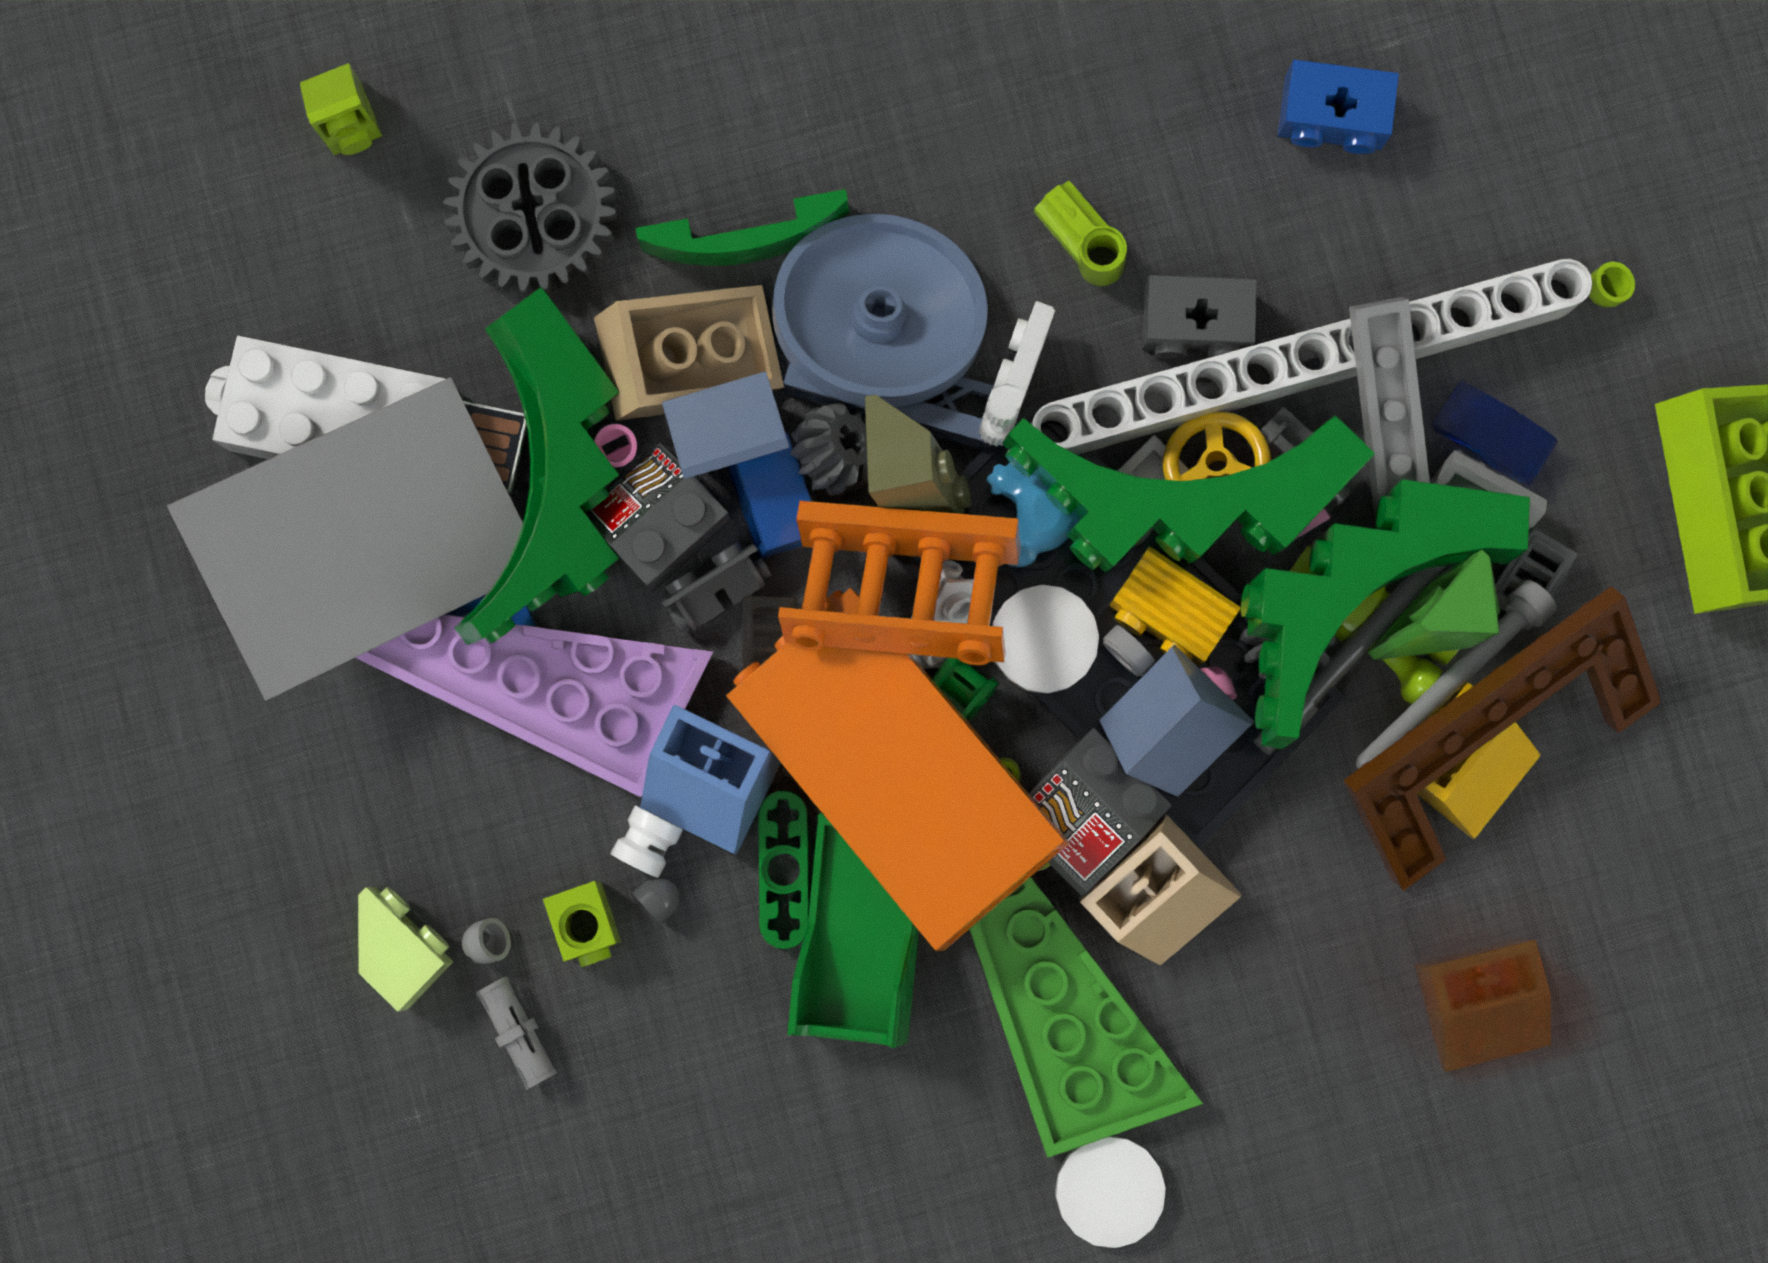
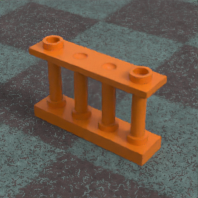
(905, 532)

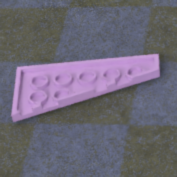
(558, 689)

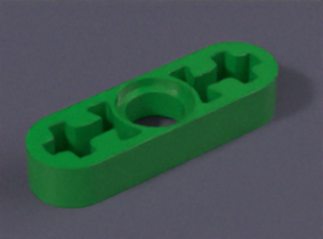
(795, 828)

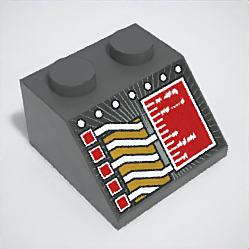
(658, 517)
(1096, 810)

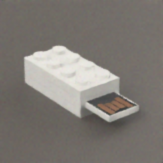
(290, 395)

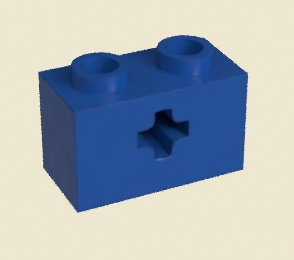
(1363, 98)

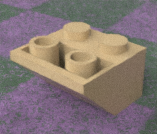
(1160, 894)

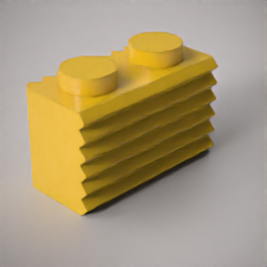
(1173, 607)

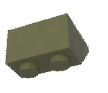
(909, 465)

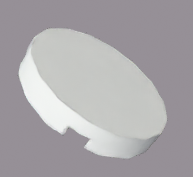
(1047, 639)
(1110, 1192)

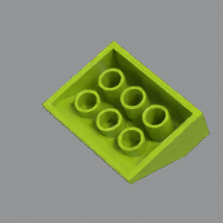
(1720, 491)

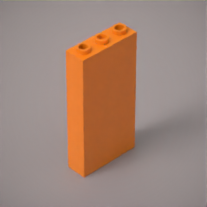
(899, 778)

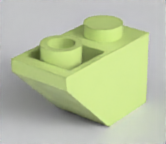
(395, 952)

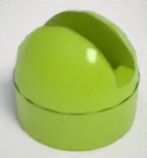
(1611, 284)

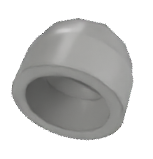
(488, 947)

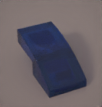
(1495, 432)

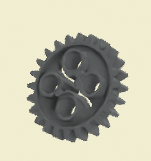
(486, 219)

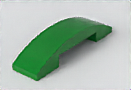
(676, 243)

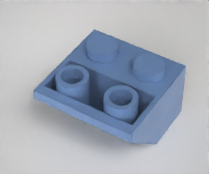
(707, 779)

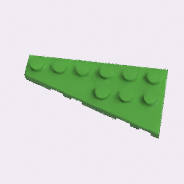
(1069, 1030)

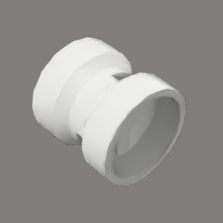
(646, 842)

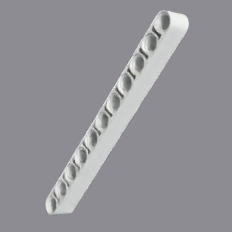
(1330, 344)

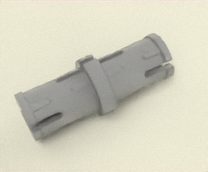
(516, 1032)

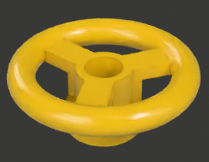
(1215, 451)

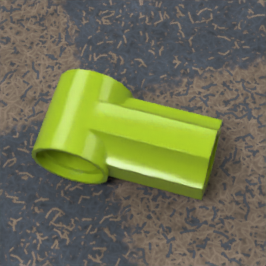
(1080, 231)

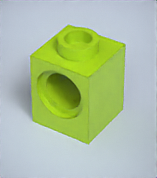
(562, 909)

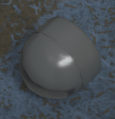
(658, 897)

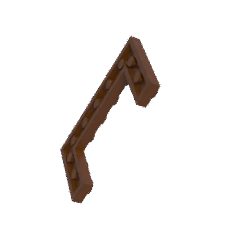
(1592, 639)

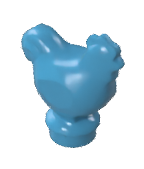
(1040, 522)

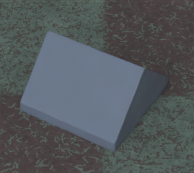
(725, 425)
(1173, 724)

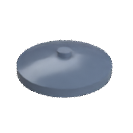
(879, 310)

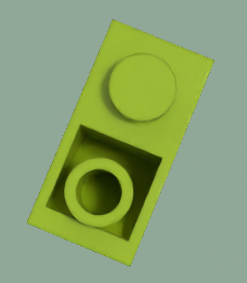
(340, 110)

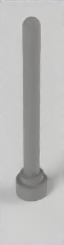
(1528, 607)

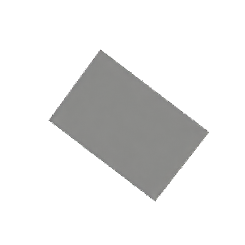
(352, 537)

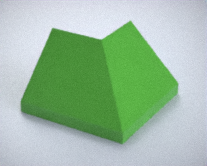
(1448, 615)

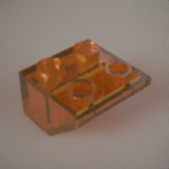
(1487, 1003)

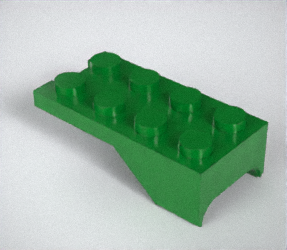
(855, 953)

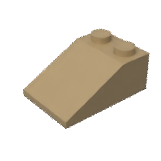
(684, 345)

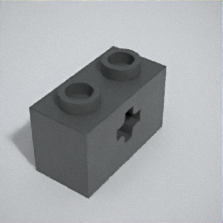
(1223, 302)

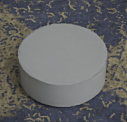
(1128, 651)

